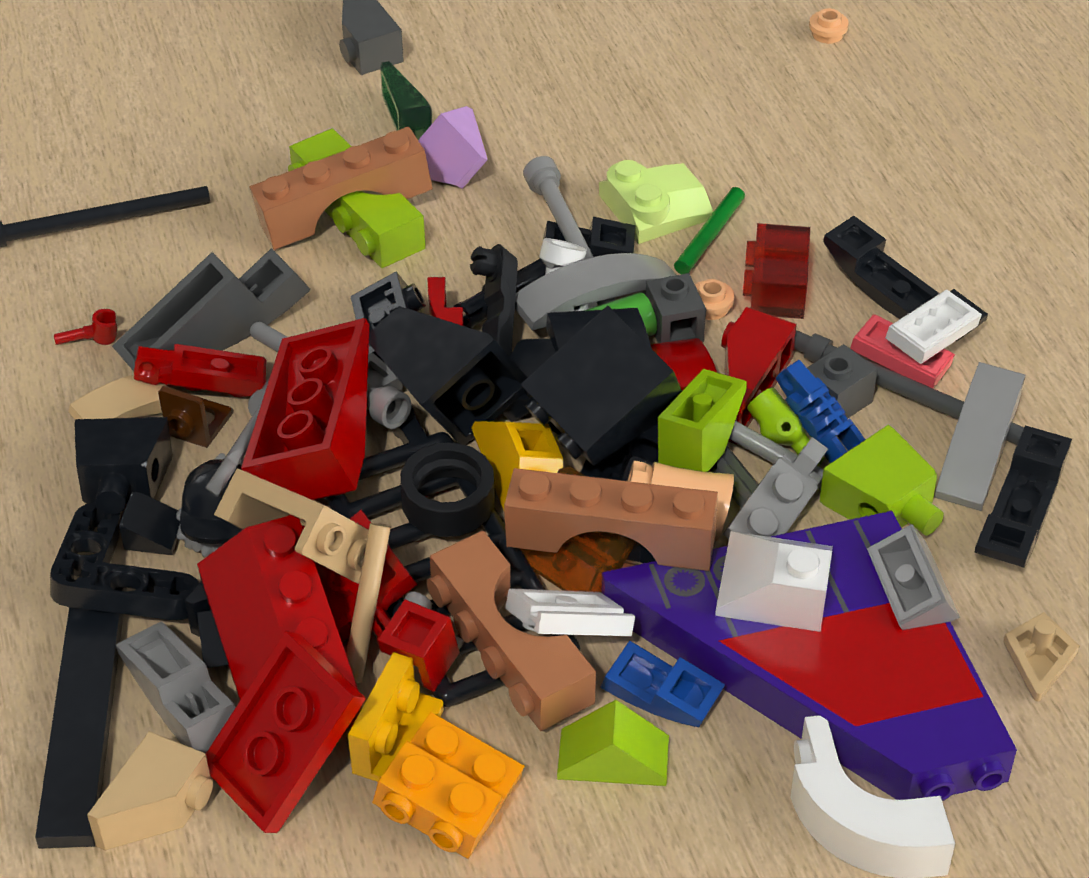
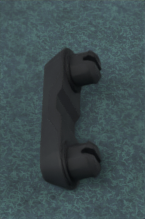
(500, 291)

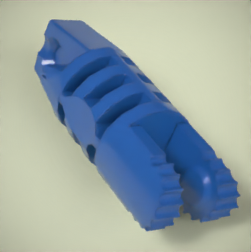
(818, 411)

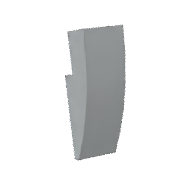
(980, 436)
(177, 685)

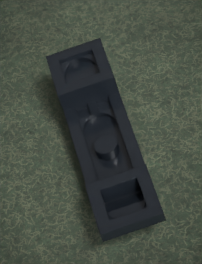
(889, 284)
(1025, 497)

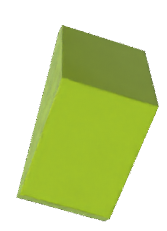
(613, 748)

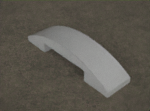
(586, 283)

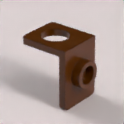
(188, 416)

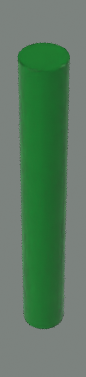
(709, 230)

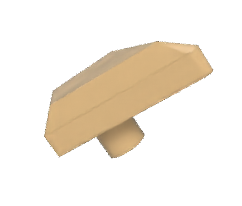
(1040, 652)

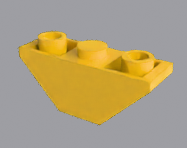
(516, 446)

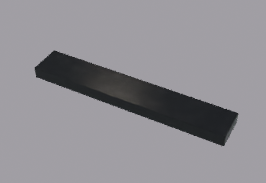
(79, 728)

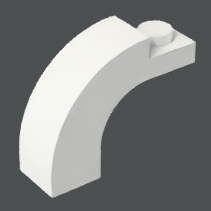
(862, 829)

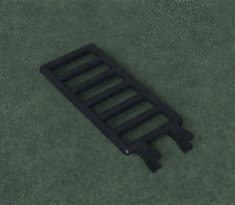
(521, 572)

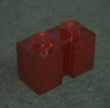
(779, 271)

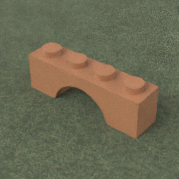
(294, 201)
(667, 520)
(542, 673)

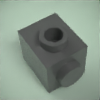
(677, 308)
(847, 377)

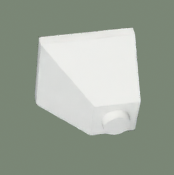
(774, 581)

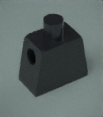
(121, 458)

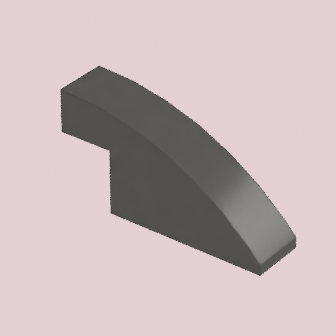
(215, 306)

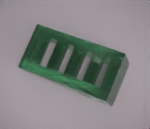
(404, 101)

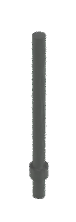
(817, 346)

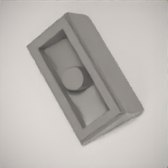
(912, 580)

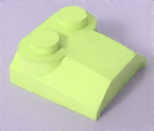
(655, 198)

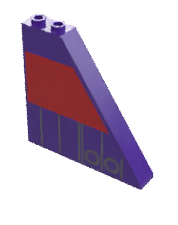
(895, 699)

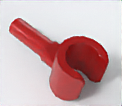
(102, 329)

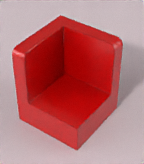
(425, 638)

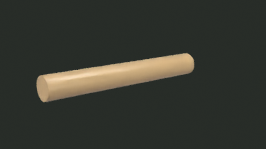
(367, 599)

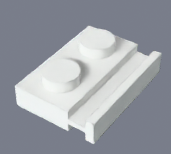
(569, 612)

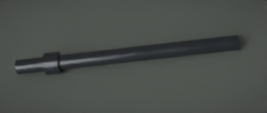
(103, 214)

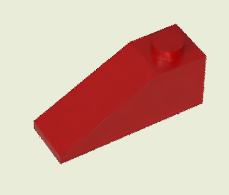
(756, 352)

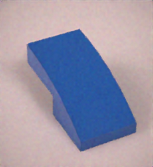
(672, 692)

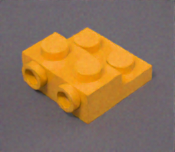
(447, 785)

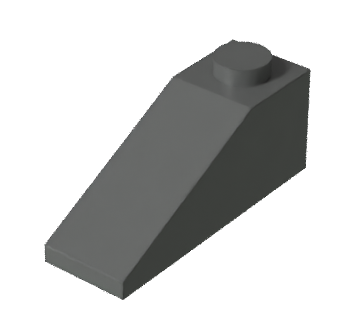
(369, 36)

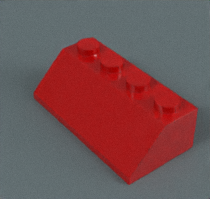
(262, 590)

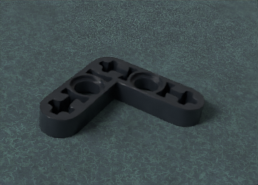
(157, 591)

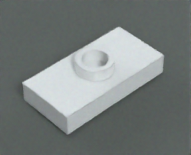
(933, 326)

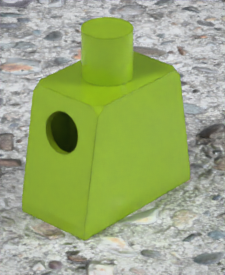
(883, 477)

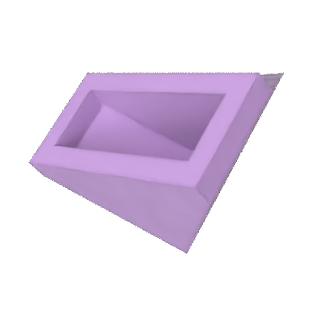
(454, 147)

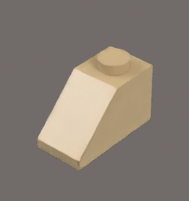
(151, 793)

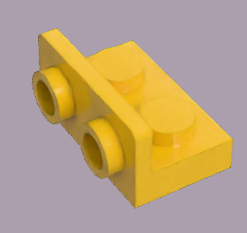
(389, 718)

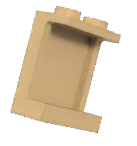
(327, 535)

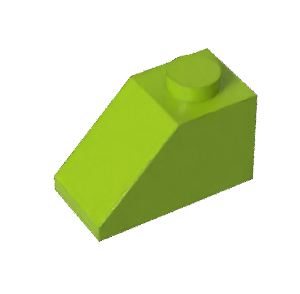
(700, 421)

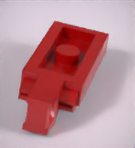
(201, 369)

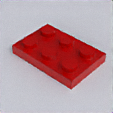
(282, 731)

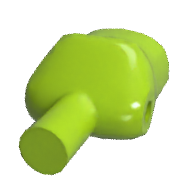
(778, 421)

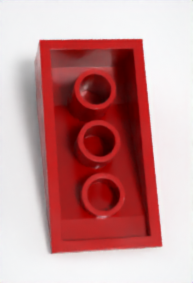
(314, 413)

